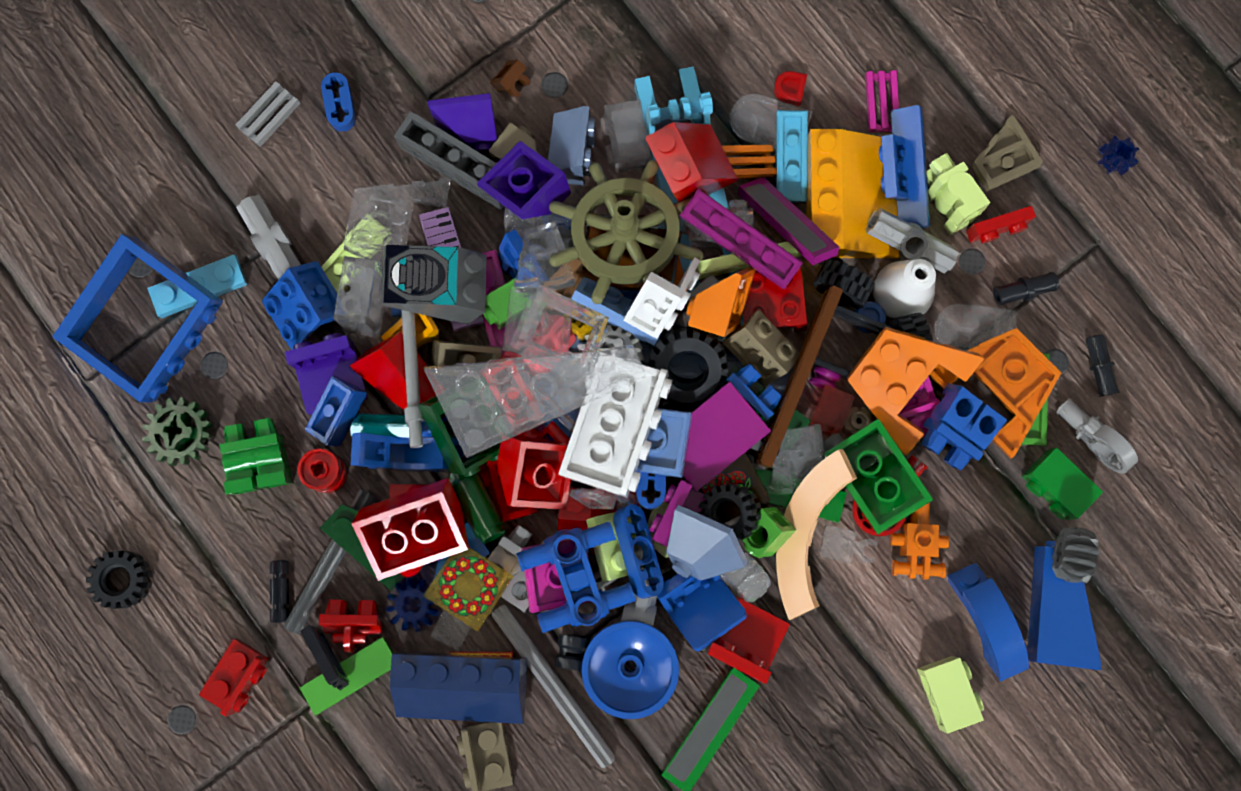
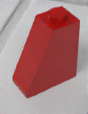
(385, 370)

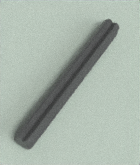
(321, 575)

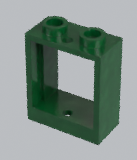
(431, 411)

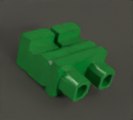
(254, 461)

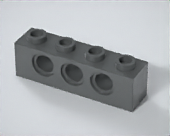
(445, 154)

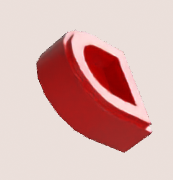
(790, 87)

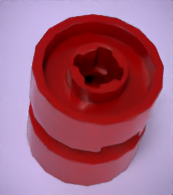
(322, 471)

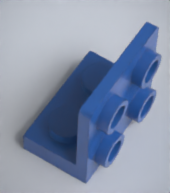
(301, 302)

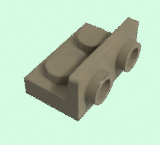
(762, 347)
(485, 756)

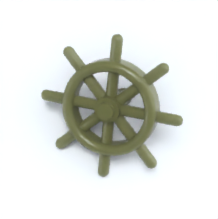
(623, 229)

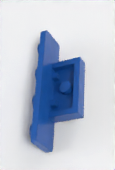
(906, 165)

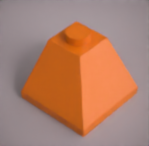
(721, 305)

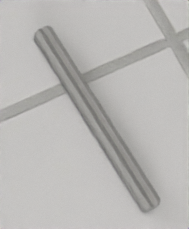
(553, 686)

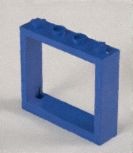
(99, 292)

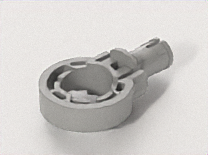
(1101, 439)

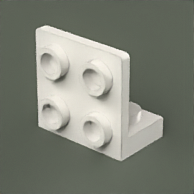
(658, 299)

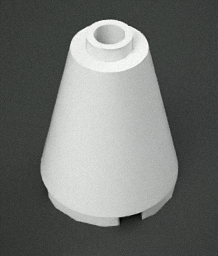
(905, 287)

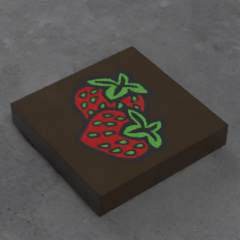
(742, 473)

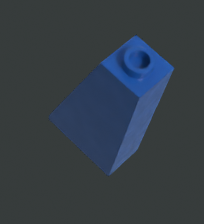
(1059, 618)

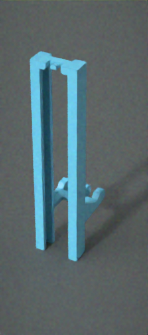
(692, 107)

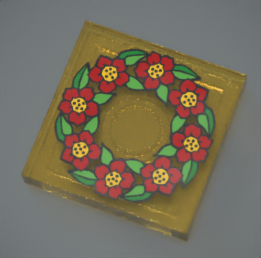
(469, 587)

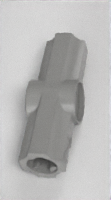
(897, 232)
(267, 235)

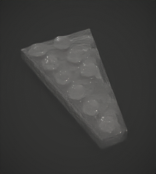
(516, 394)

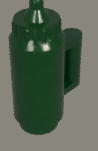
(478, 507)

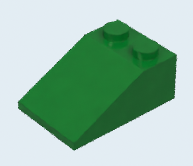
(885, 481)

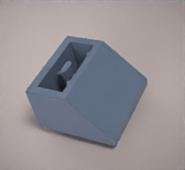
(570, 142)

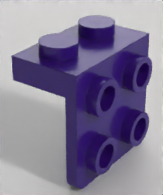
(321, 361)

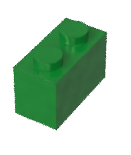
(1061, 485)

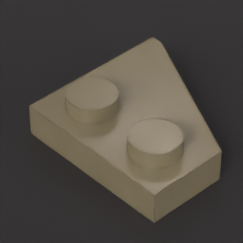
(1006, 156)

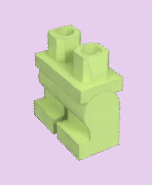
(955, 193)

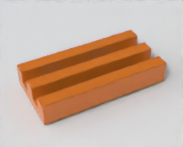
(766, 159)

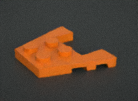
(896, 369)
(1016, 377)

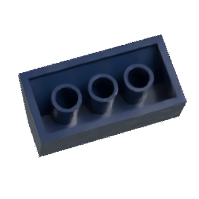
(459, 687)

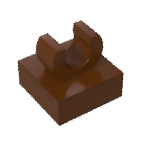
(508, 76)

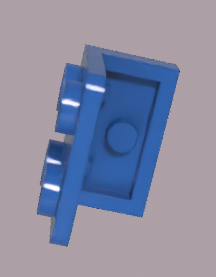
(701, 608)

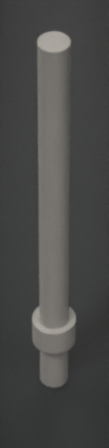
(412, 413)

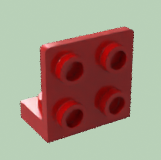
(779, 305)
(751, 643)

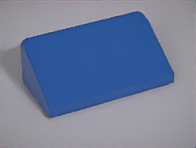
(335, 412)

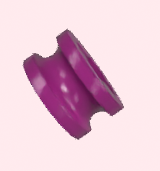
(824, 376)

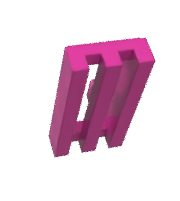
(881, 77)

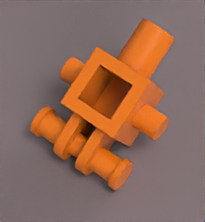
(922, 541)

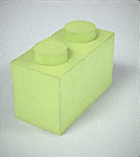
(951, 694)

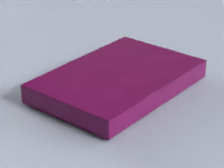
(720, 434)

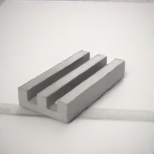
(259, 107)

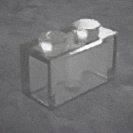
(626, 136)

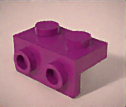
(676, 495)

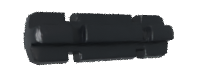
(279, 591)

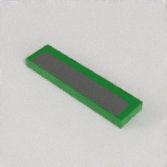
(710, 730)

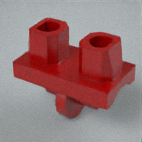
(350, 628)

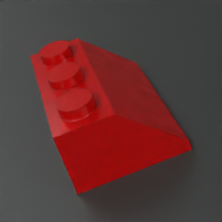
(412, 529)

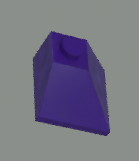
(467, 119)
(525, 182)

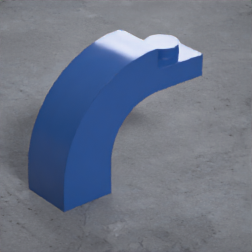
(395, 453)
(994, 620)

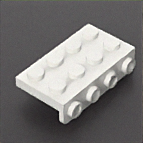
(614, 435)

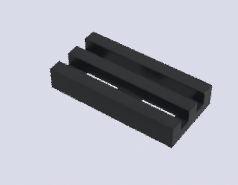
(325, 657)

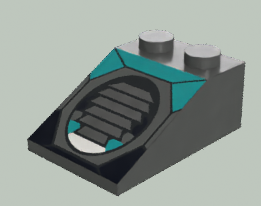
(434, 281)

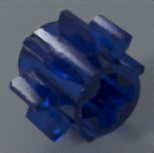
(1118, 155)

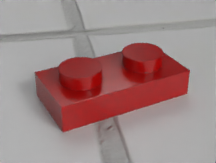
(991, 228)

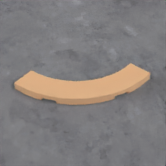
(802, 512)

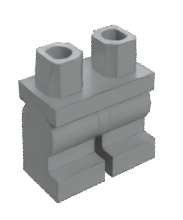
(505, 557)

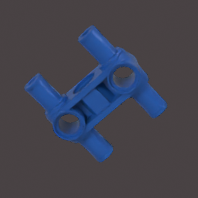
(576, 577)

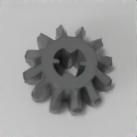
(1075, 555)

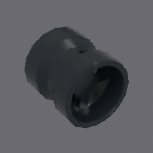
(571, 644)

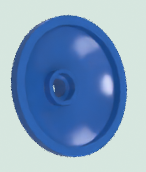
(624, 691)

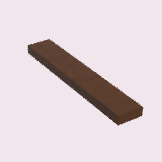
(799, 376)

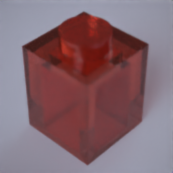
(831, 409)

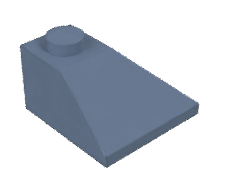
(702, 546)

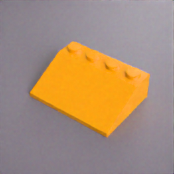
(846, 190)

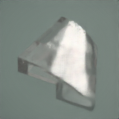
(534, 264)
(797, 456)

